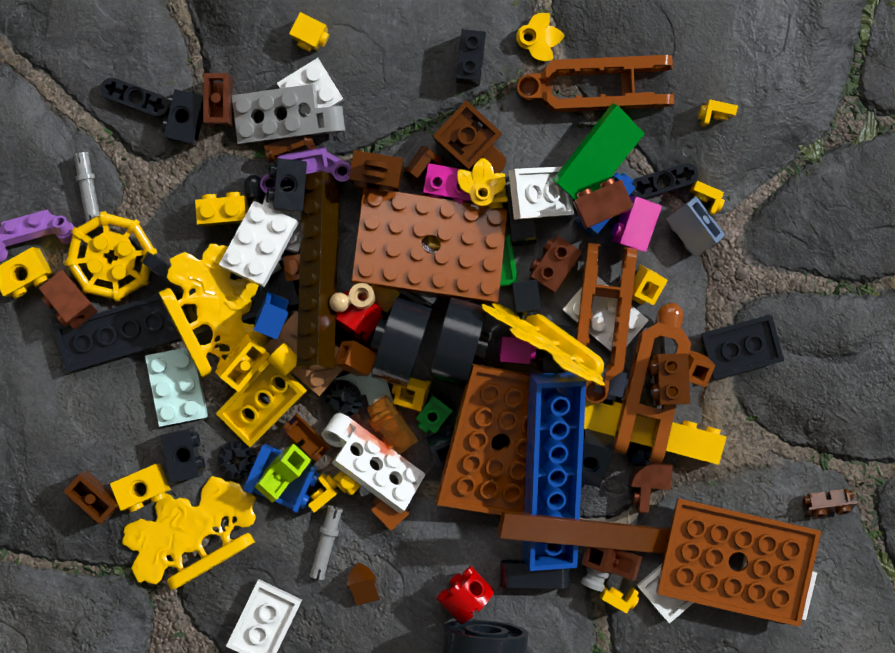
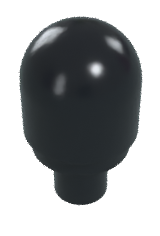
(252, 188)
(639, 455)

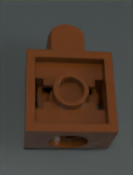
(468, 140)
(376, 171)

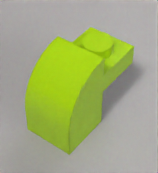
(282, 471)

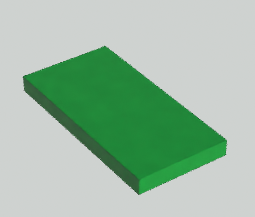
(599, 153)

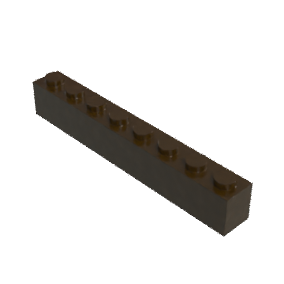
(318, 272)

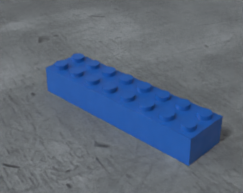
(554, 461)

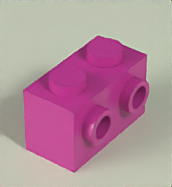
(443, 183)
(636, 224)
(515, 350)

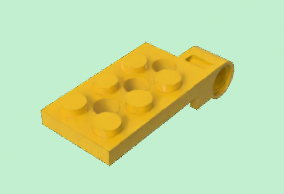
(280, 365)

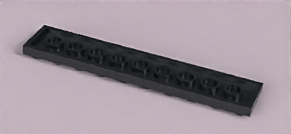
(145, 325)

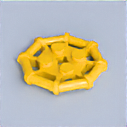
(98, 264)

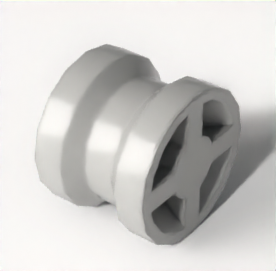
(595, 579)

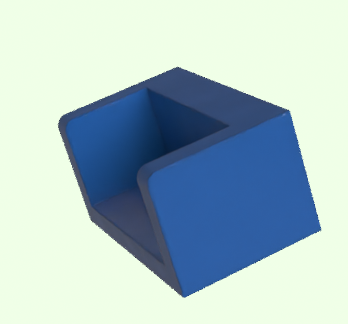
(271, 315)

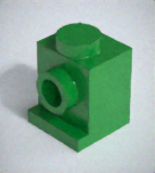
(437, 406)

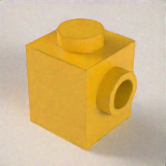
(309, 33)

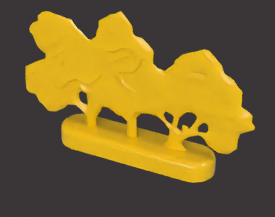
(218, 303)
(545, 335)
(183, 528)

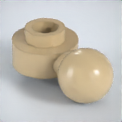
(339, 301)

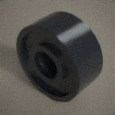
(399, 341)
(460, 342)
(484, 637)

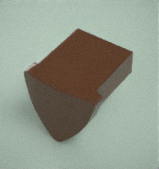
(421, 160)
(362, 584)

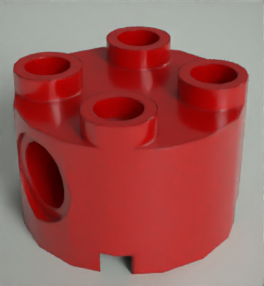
(359, 321)
(465, 595)

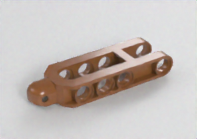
(539, 85)
(624, 299)
(668, 325)

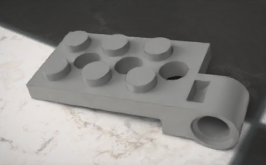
(318, 122)

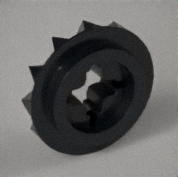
(351, 393)
(226, 454)

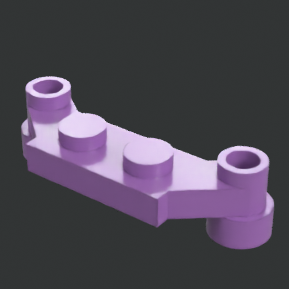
(317, 161)
(33, 227)

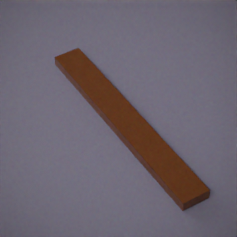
(582, 532)

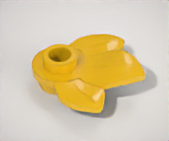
(543, 37)
(479, 179)

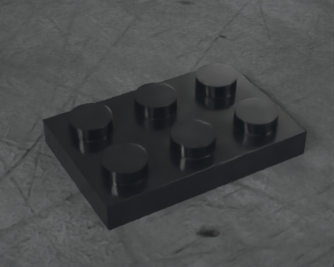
(742, 346)

